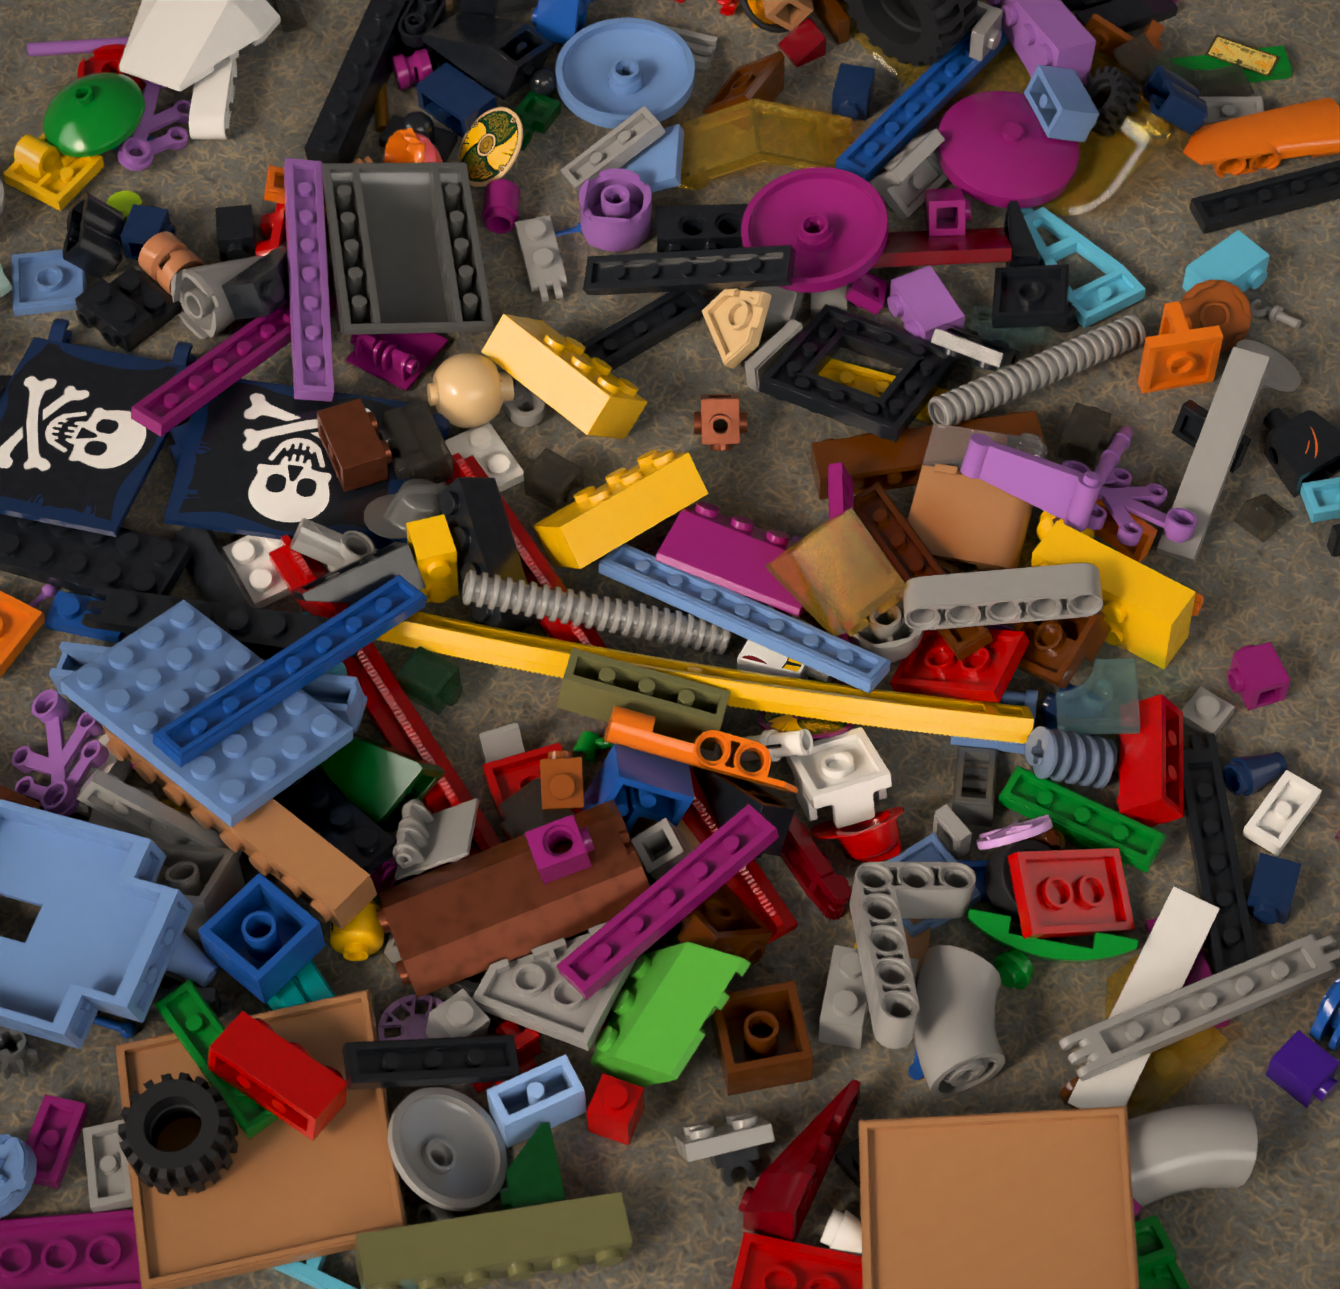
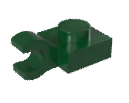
(536, 114)

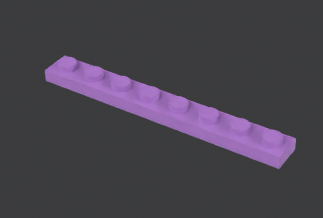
(308, 280)

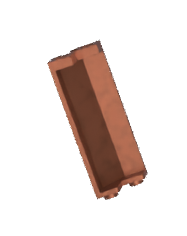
(498, 907)

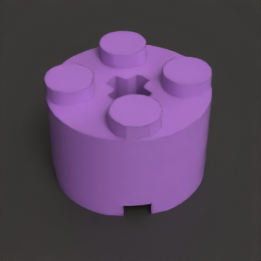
(615, 210)

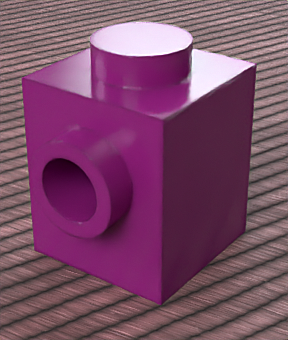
(946, 212)
(1258, 676)

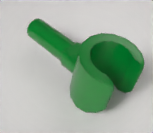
(591, 745)

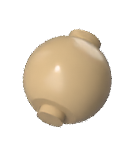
(469, 390)

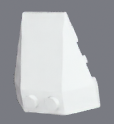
(184, 39)

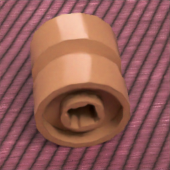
(165, 256)

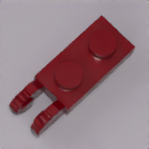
(815, 872)

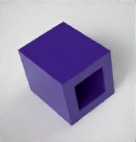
(1303, 1070)

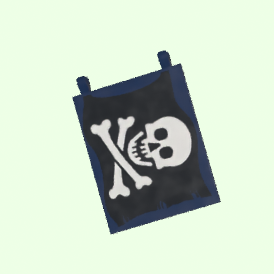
(70, 433)
(260, 466)

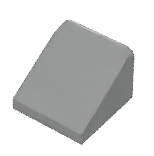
(501, 742)

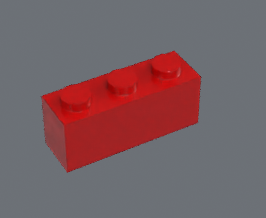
(1153, 765)
(278, 1075)

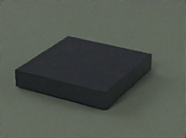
(1030, 296)

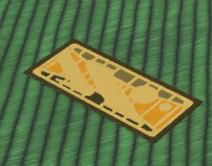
(1247, 56)

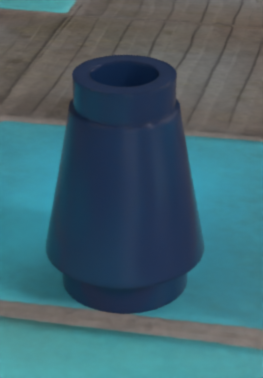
(1250, 773)

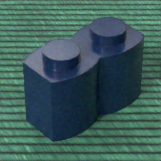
(1175, 100)

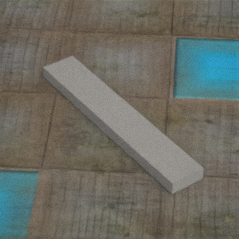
(1217, 447)

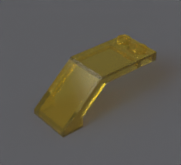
(757, 134)

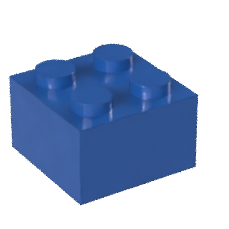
(262, 938)

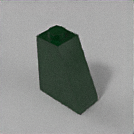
(380, 779)

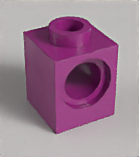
(546, 837)

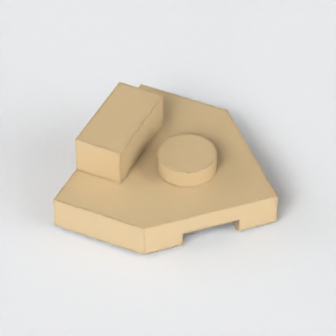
(737, 323)

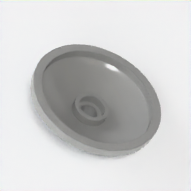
(447, 1149)

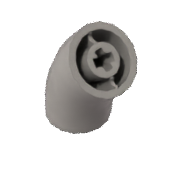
(957, 1021)
(1191, 1149)

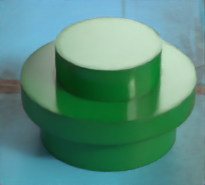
(1014, 969)

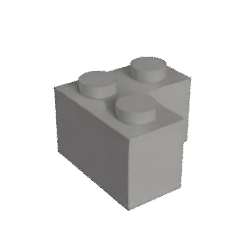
(846, 1000)

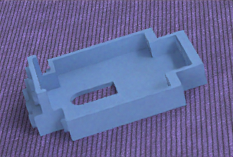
(99, 928)

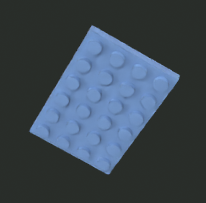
(175, 667)

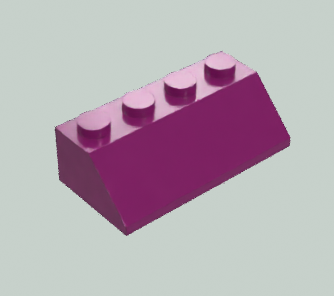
(728, 554)

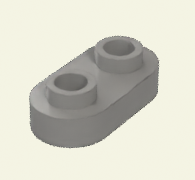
(523, 400)

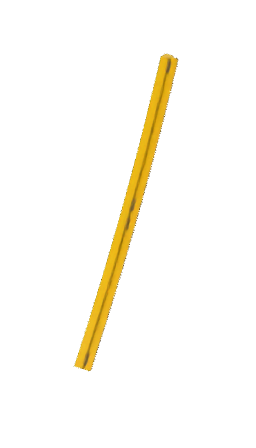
(746, 688)

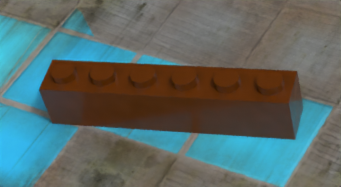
(900, 462)

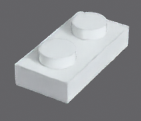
(1282, 812)

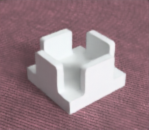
(841, 774)

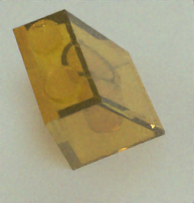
(839, 574)

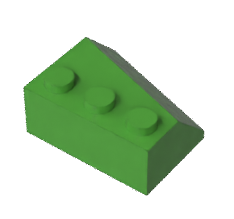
(662, 1012)

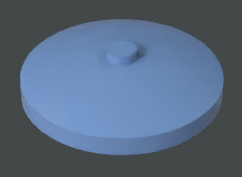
(622, 66)

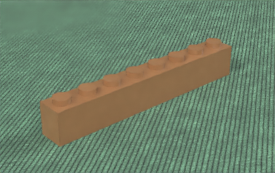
(278, 846)

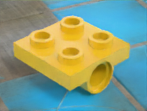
(49, 174)

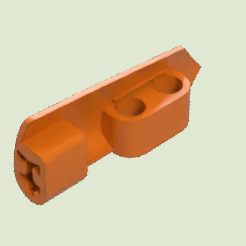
(1267, 137)
(636, 731)

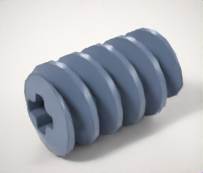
(1071, 757)

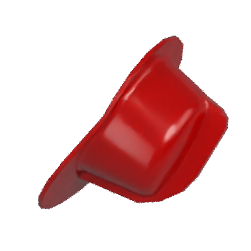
(867, 840)

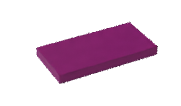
(70, 1251)

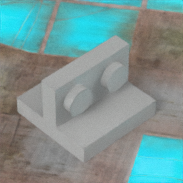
(909, 173)

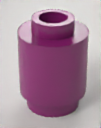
(501, 205)

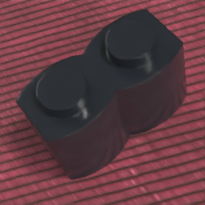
(93, 236)

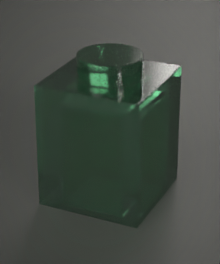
(430, 680)

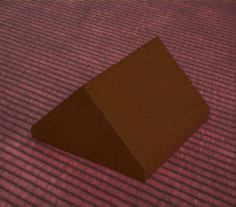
(755, 80)

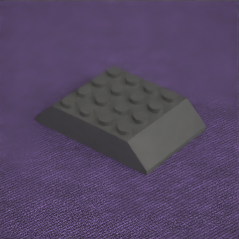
(404, 249)

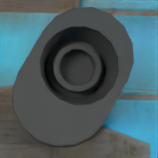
(412, 502)

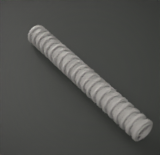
(1037, 371)
(593, 612)

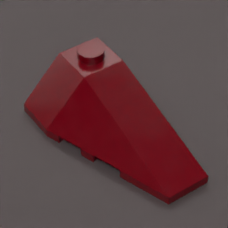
(793, 1179)

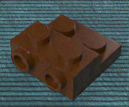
(1061, 645)
(726, 926)

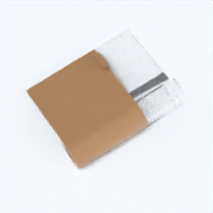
(964, 515)

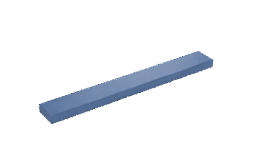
(746, 618)

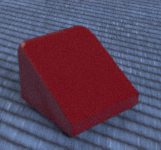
(804, 43)

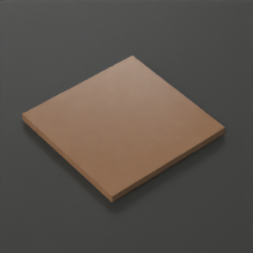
(283, 1191)
(998, 1201)

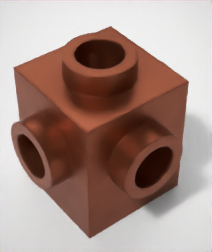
(720, 407)

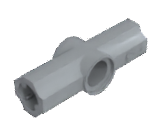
(330, 546)

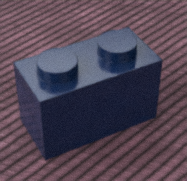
(454, 98)

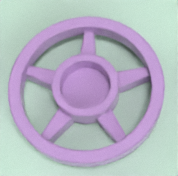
(1014, 832)

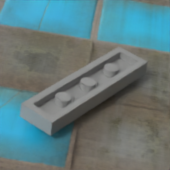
(145, 813)

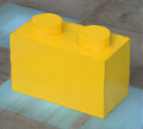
(435, 557)

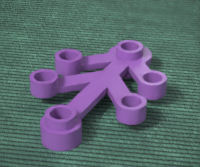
(138, 144)
(1121, 499)
(62, 793)

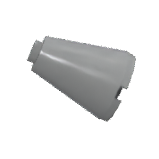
(203, 297)

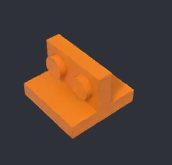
(1179, 353)

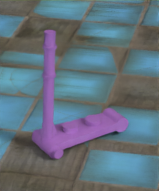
(1040, 481)

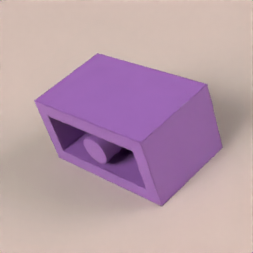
(923, 303)

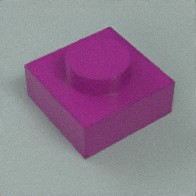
(867, 292)

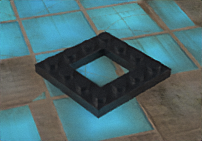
(797, 381)

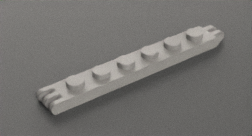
(1201, 1005)

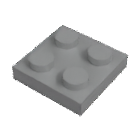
(740, 1132)

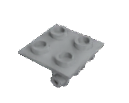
(433, 839)

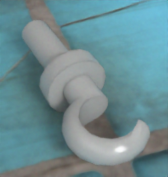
(1275, 314)

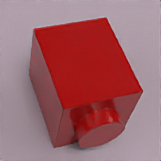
(615, 1109)

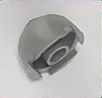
(888, 634)

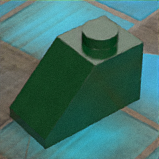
(534, 1173)

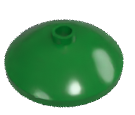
(93, 114)

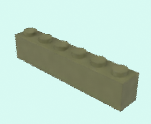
(496, 1245)

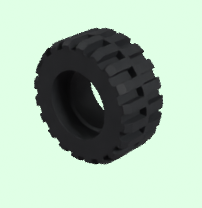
(914, 29)

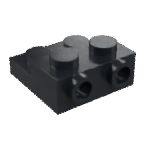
(126, 309)

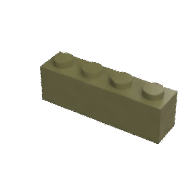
(681, 706)

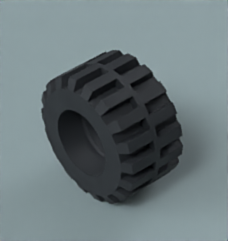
(160, 1106)

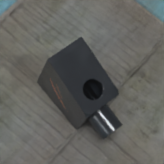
(1301, 448)

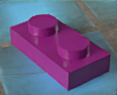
(55, 1137)

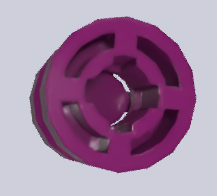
(404, 68)

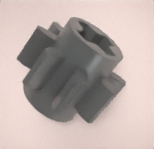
(24, 1056)

